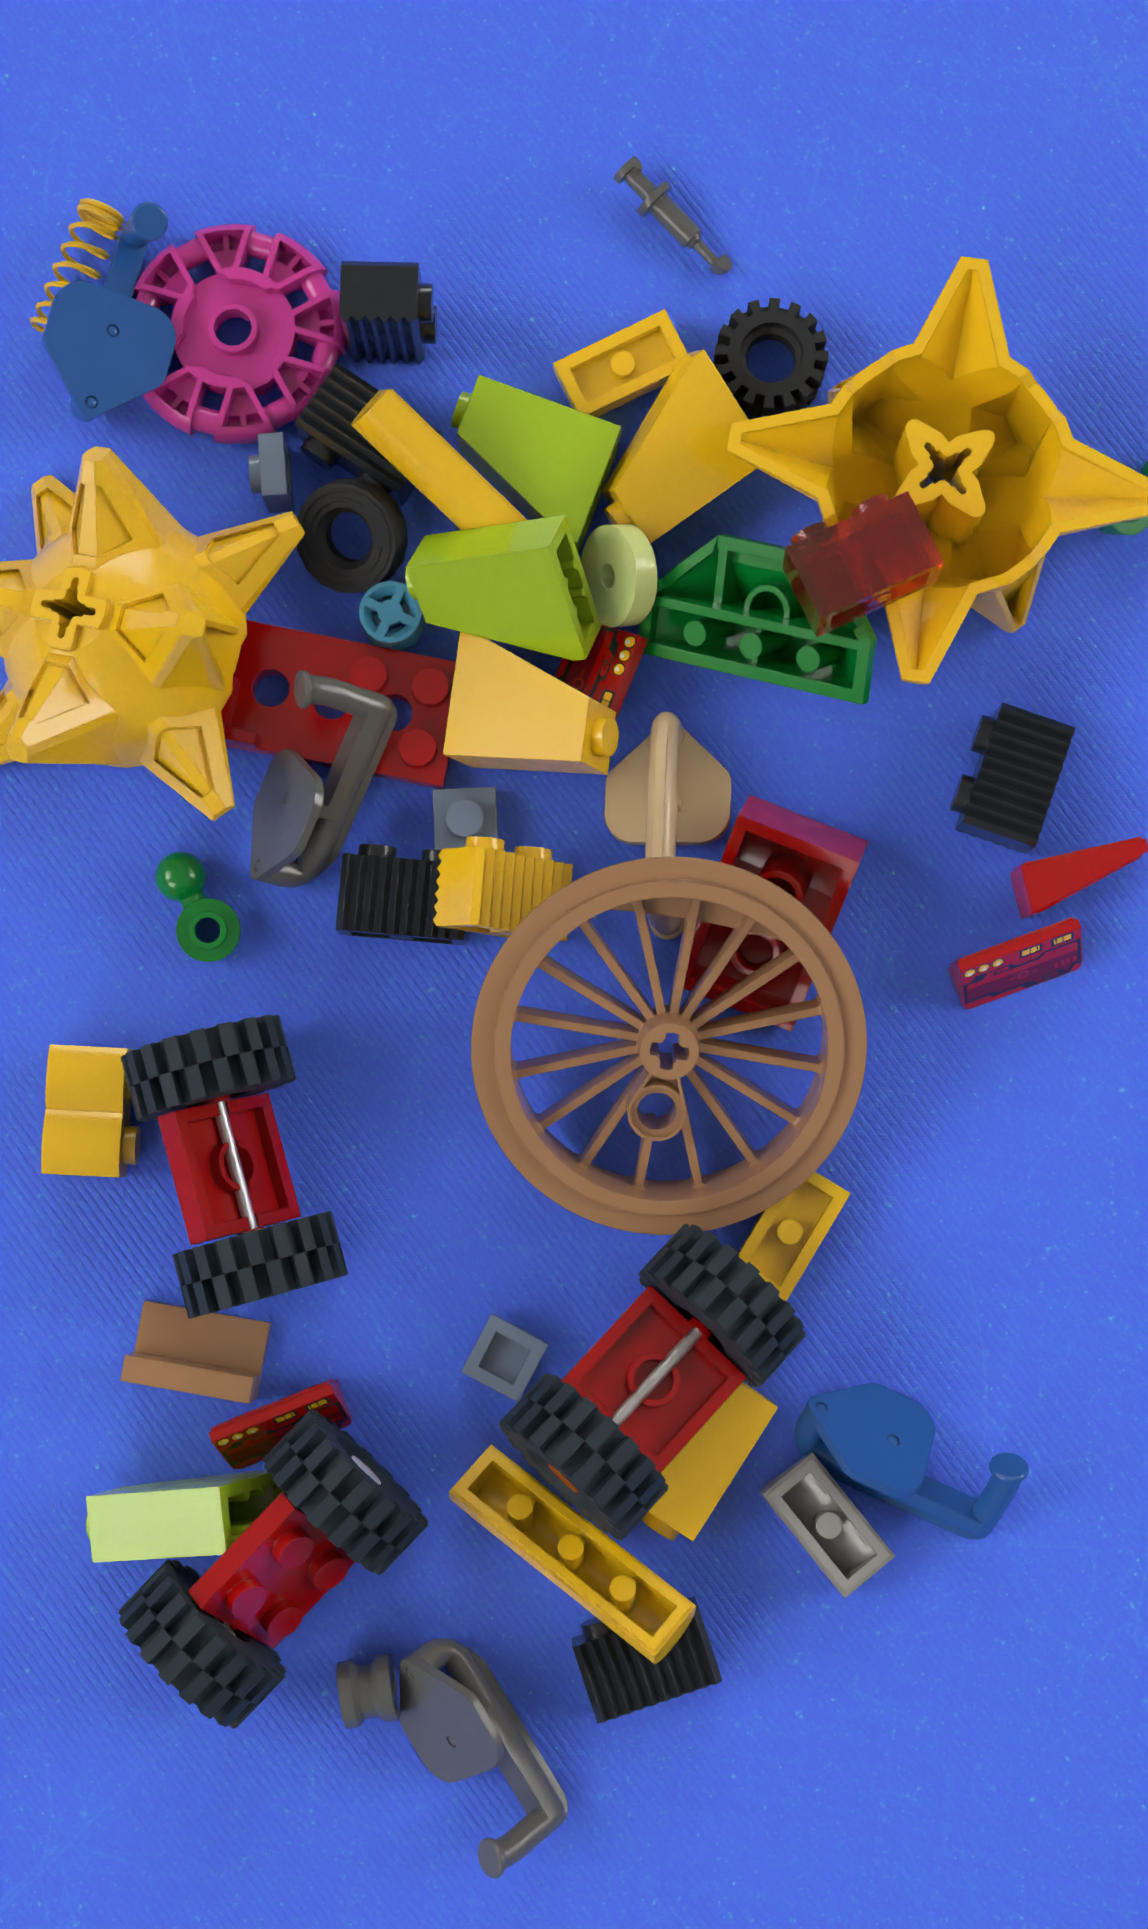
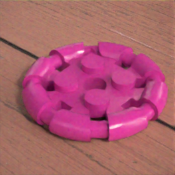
(270, 349)

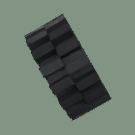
(778, 325)

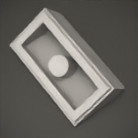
(827, 1524)

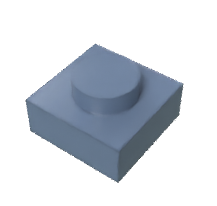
(272, 473)
(464, 814)
(505, 1357)

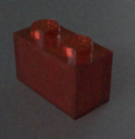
(861, 562)

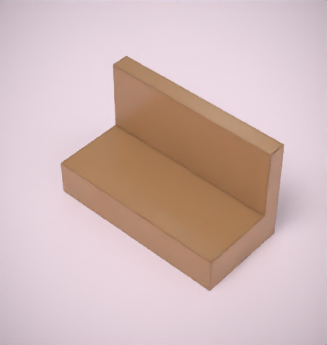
(198, 1355)

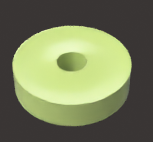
(620, 574)

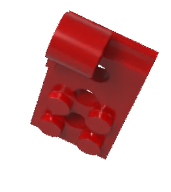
(420, 680)

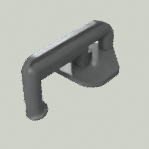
(294, 809)
(469, 1728)

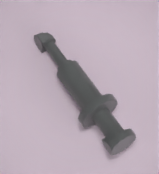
(669, 213)

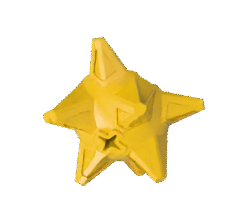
(972, 449)
(129, 631)

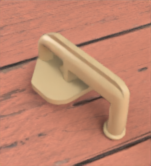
(668, 797)

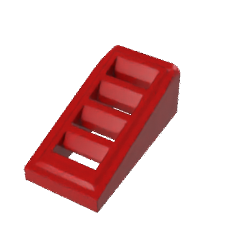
(1055, 878)

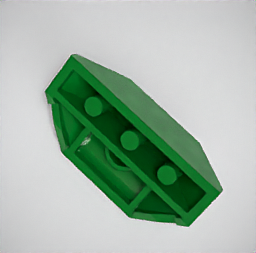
(740, 616)

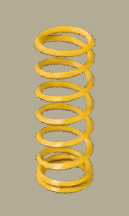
(94, 216)

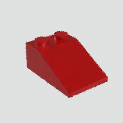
(803, 859)

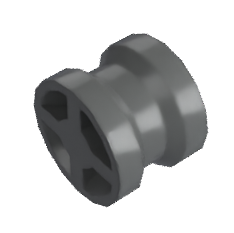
(367, 1691)

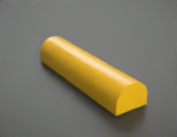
(432, 463)
(573, 1554)

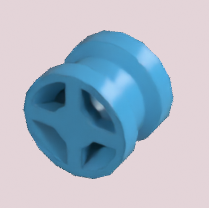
(387, 606)

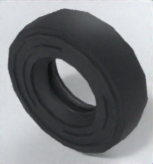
(383, 519)

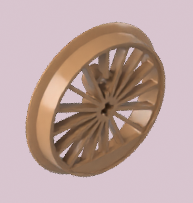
(697, 892)

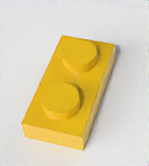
(621, 365)
(792, 1232)

